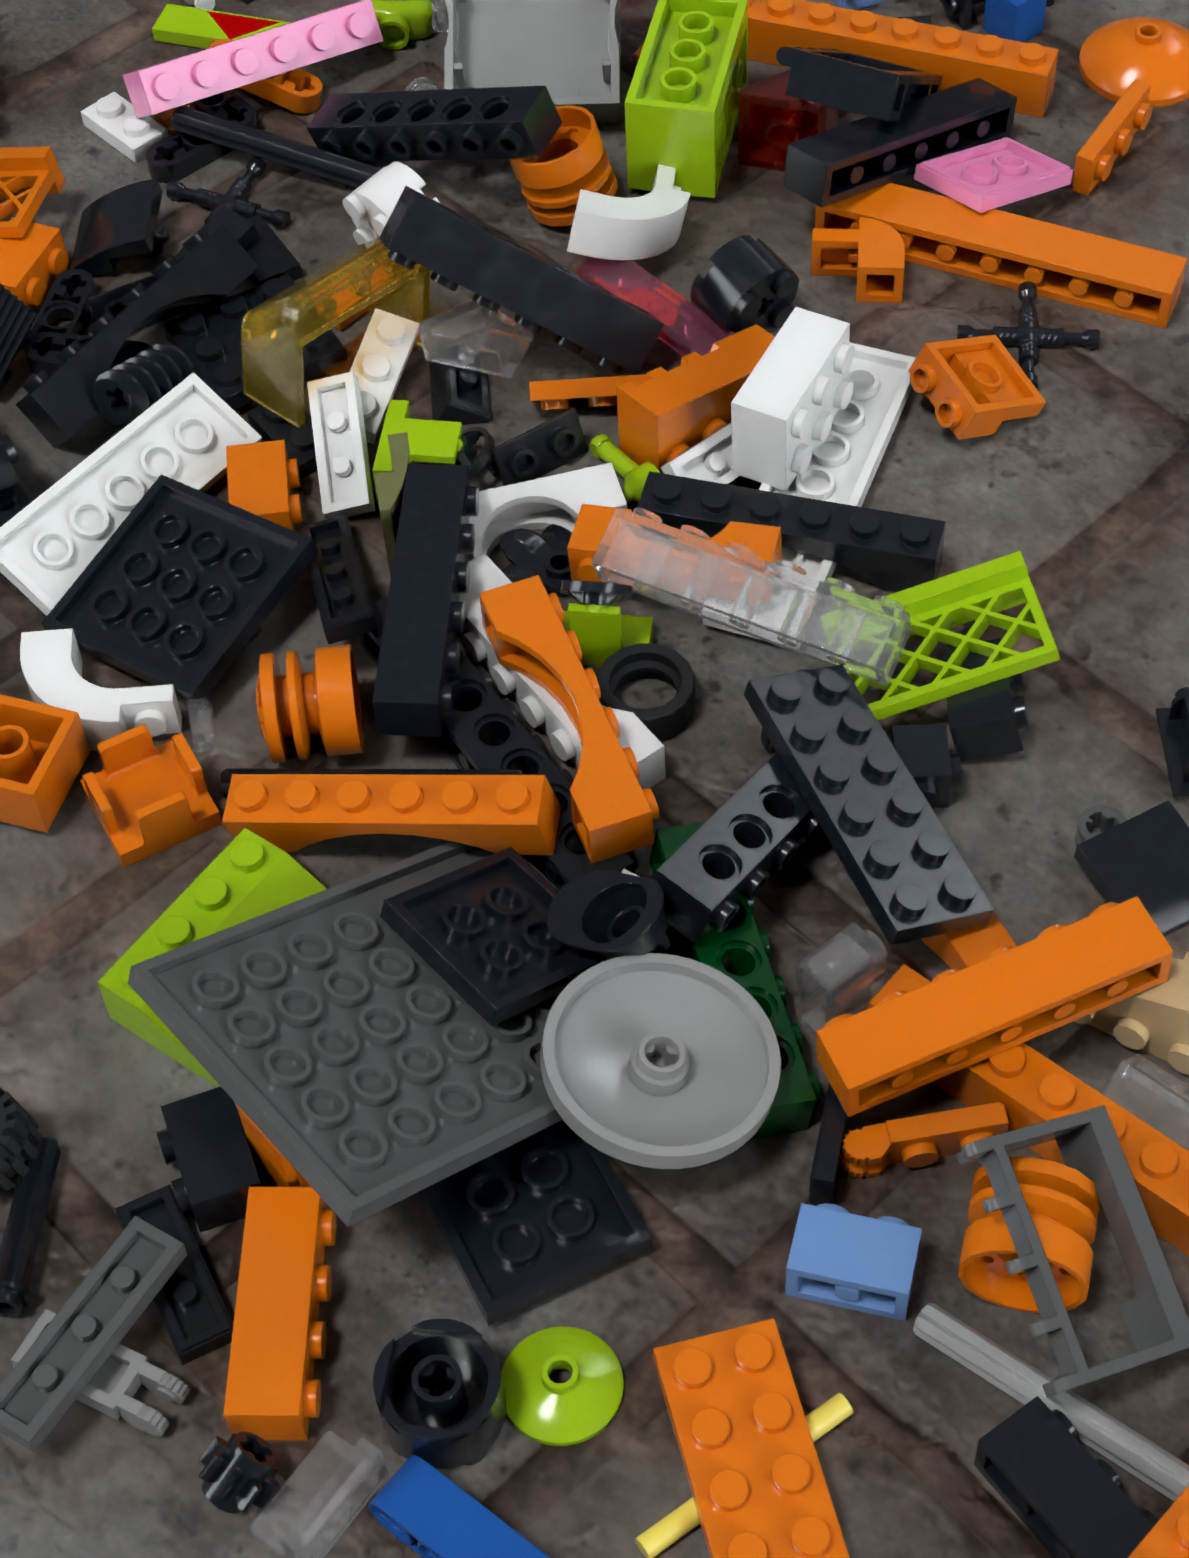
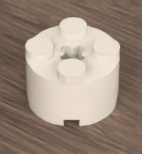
(377, 197)

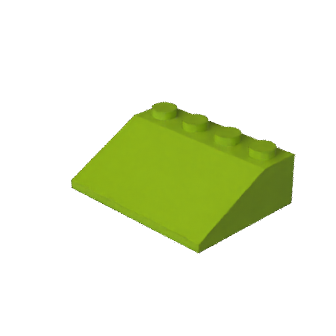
(237, 886)

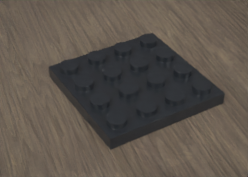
(181, 587)

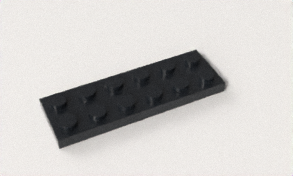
(868, 804)

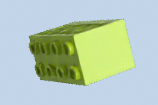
(687, 93)

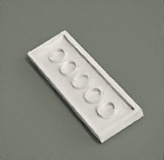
(73, 519)

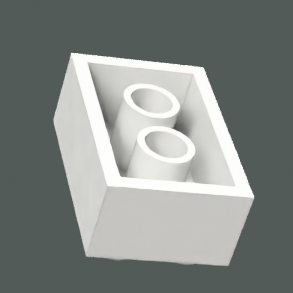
(791, 398)

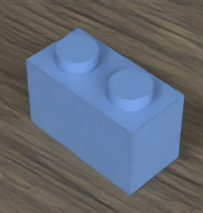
(853, 1260)

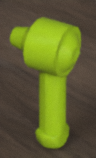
(633, 474)

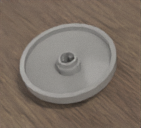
(660, 1061)

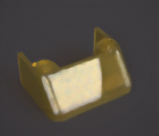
(283, 324)

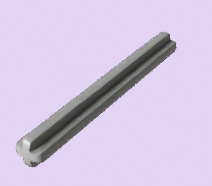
(1025, 1382)

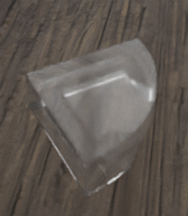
(200, 718)

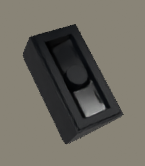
(459, 394)

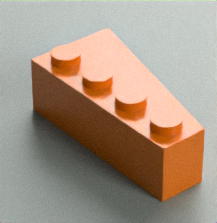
(688, 402)

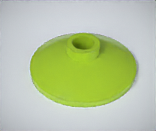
(569, 1410)

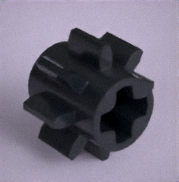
(239, 1472)

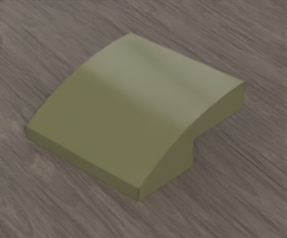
(390, 491)

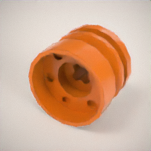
(569, 163)
(310, 703)
(1065, 1218)

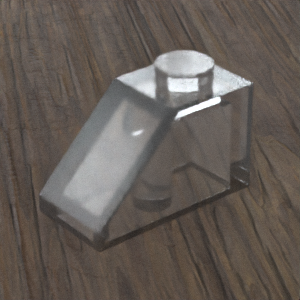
(476, 339)

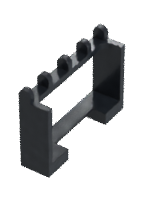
(854, 81)

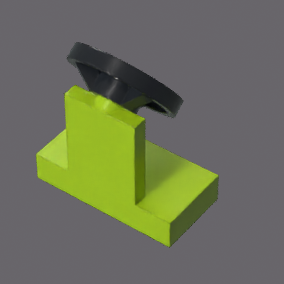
(432, 441)
(600, 625)

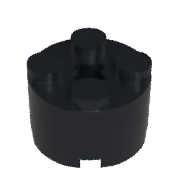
(746, 286)
(408, 1387)

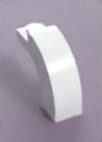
(630, 226)
(54, 678)

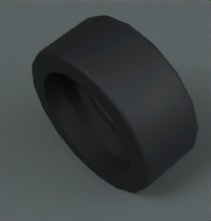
(651, 662)

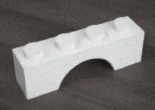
(542, 503)

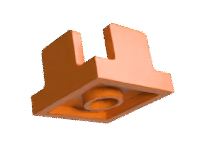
(149, 794)

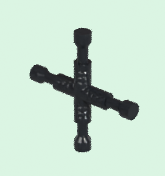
(233, 197)
(1029, 336)

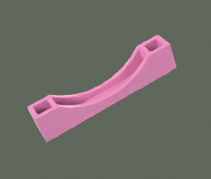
(252, 58)

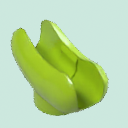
(403, 21)

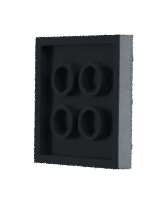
(214, 341)
(489, 934)
(535, 1220)

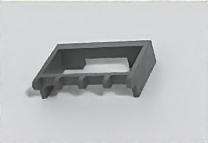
(1092, 1147)

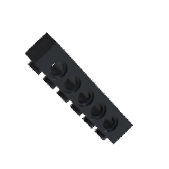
(437, 124)
(735, 851)

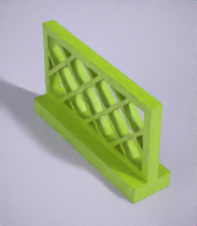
(953, 601)

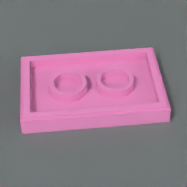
(993, 174)

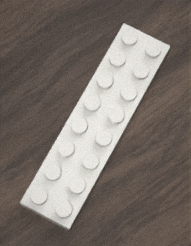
(852, 452)

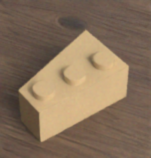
(1153, 1019)

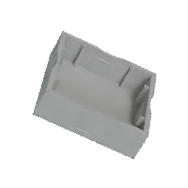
(546, 43)

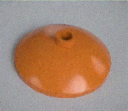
(1140, 50)

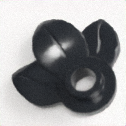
(538, 555)

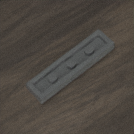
(86, 1331)

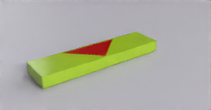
(201, 26)

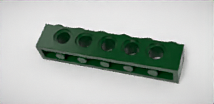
(746, 952)

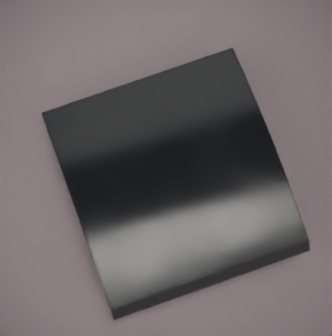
(117, 227)
(1144, 860)

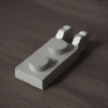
(118, 1381)

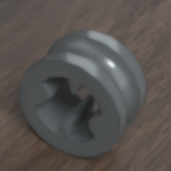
(1096, 817)

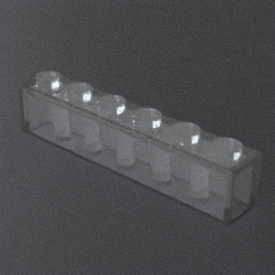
(753, 594)

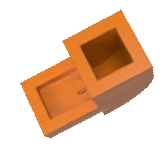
(870, 253)

